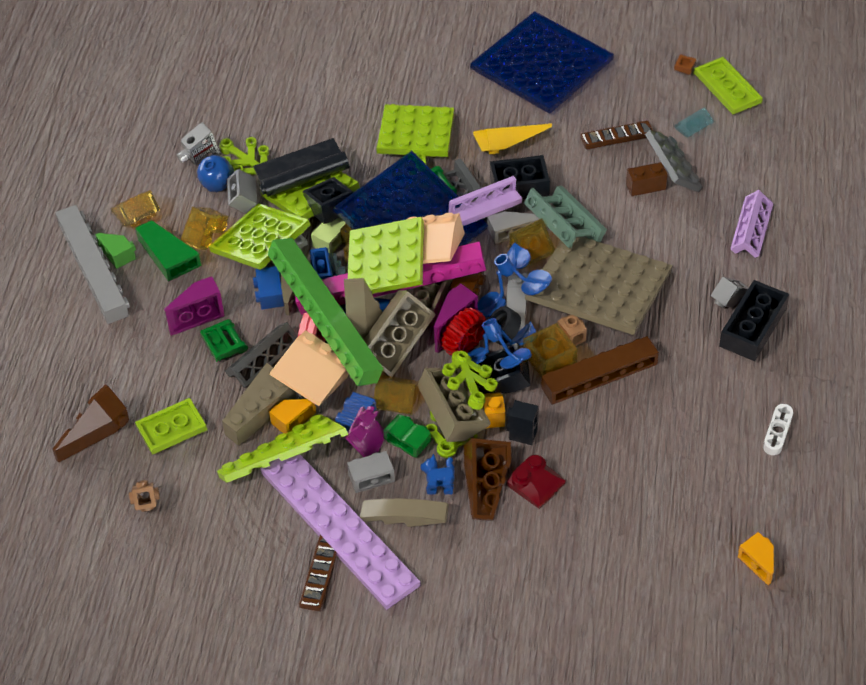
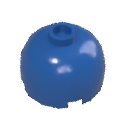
(214, 172)

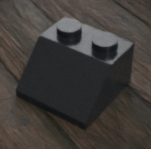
(324, 197)

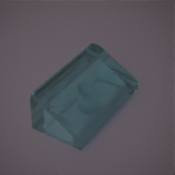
(694, 122)

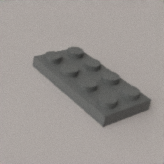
(674, 160)

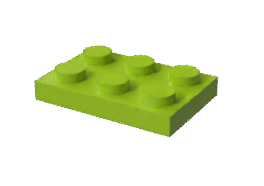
(171, 426)

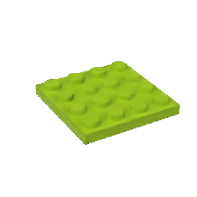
(415, 129)
(294, 202)
(253, 235)
(388, 255)

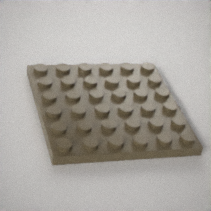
(602, 284)

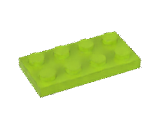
(728, 85)

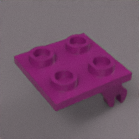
(366, 433)

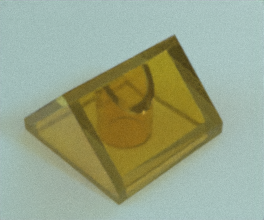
(534, 239)
(396, 394)

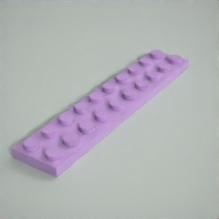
(342, 528)

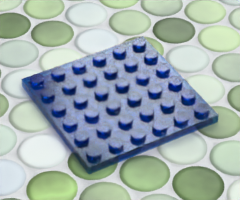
(542, 62)
(402, 192)

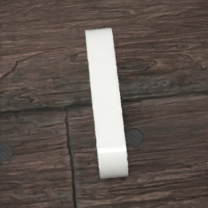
(780, 437)

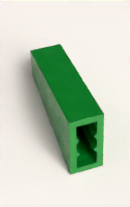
(167, 251)

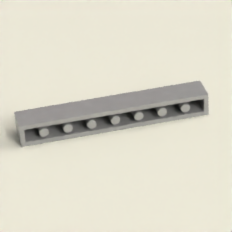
(93, 266)

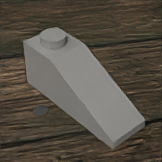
(506, 222)
(516, 297)

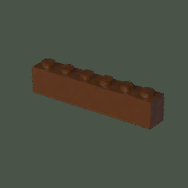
(599, 370)

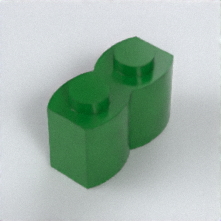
(407, 435)

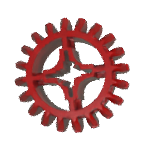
(464, 331)

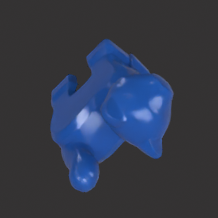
(439, 476)

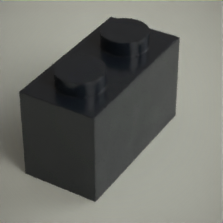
(522, 422)

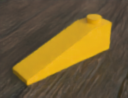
(503, 138)

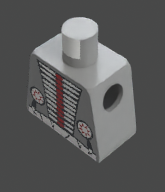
(198, 145)

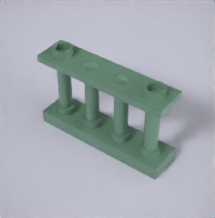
(572, 209)

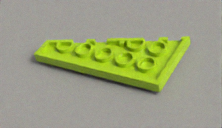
(284, 446)

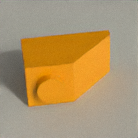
(495, 409)
(291, 413)
(758, 556)

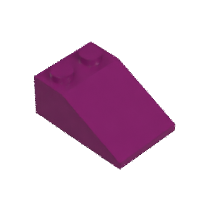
(455, 301)
(195, 306)

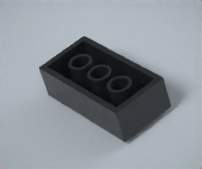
(754, 320)

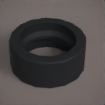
(512, 319)

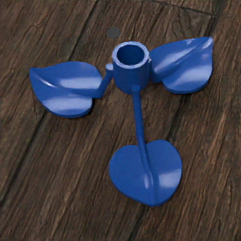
(508, 264)
(495, 333)

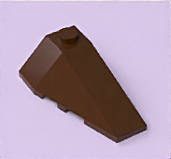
(101, 419)
(485, 473)

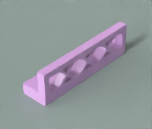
(486, 205)
(748, 220)

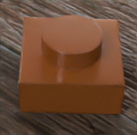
(685, 64)

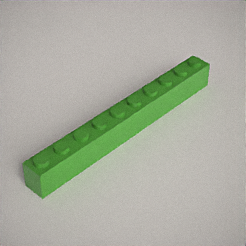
(325, 312)

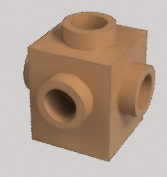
(573, 328)
(144, 503)

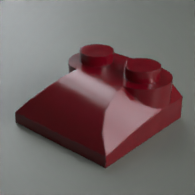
(535, 481)

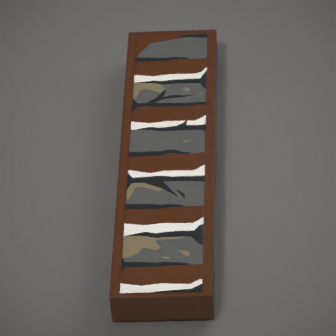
(615, 135)
(318, 576)

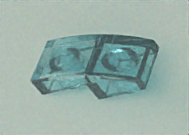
(336, 266)

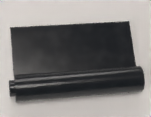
(301, 167)

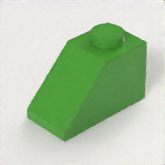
(116, 248)

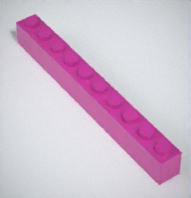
(466, 261)

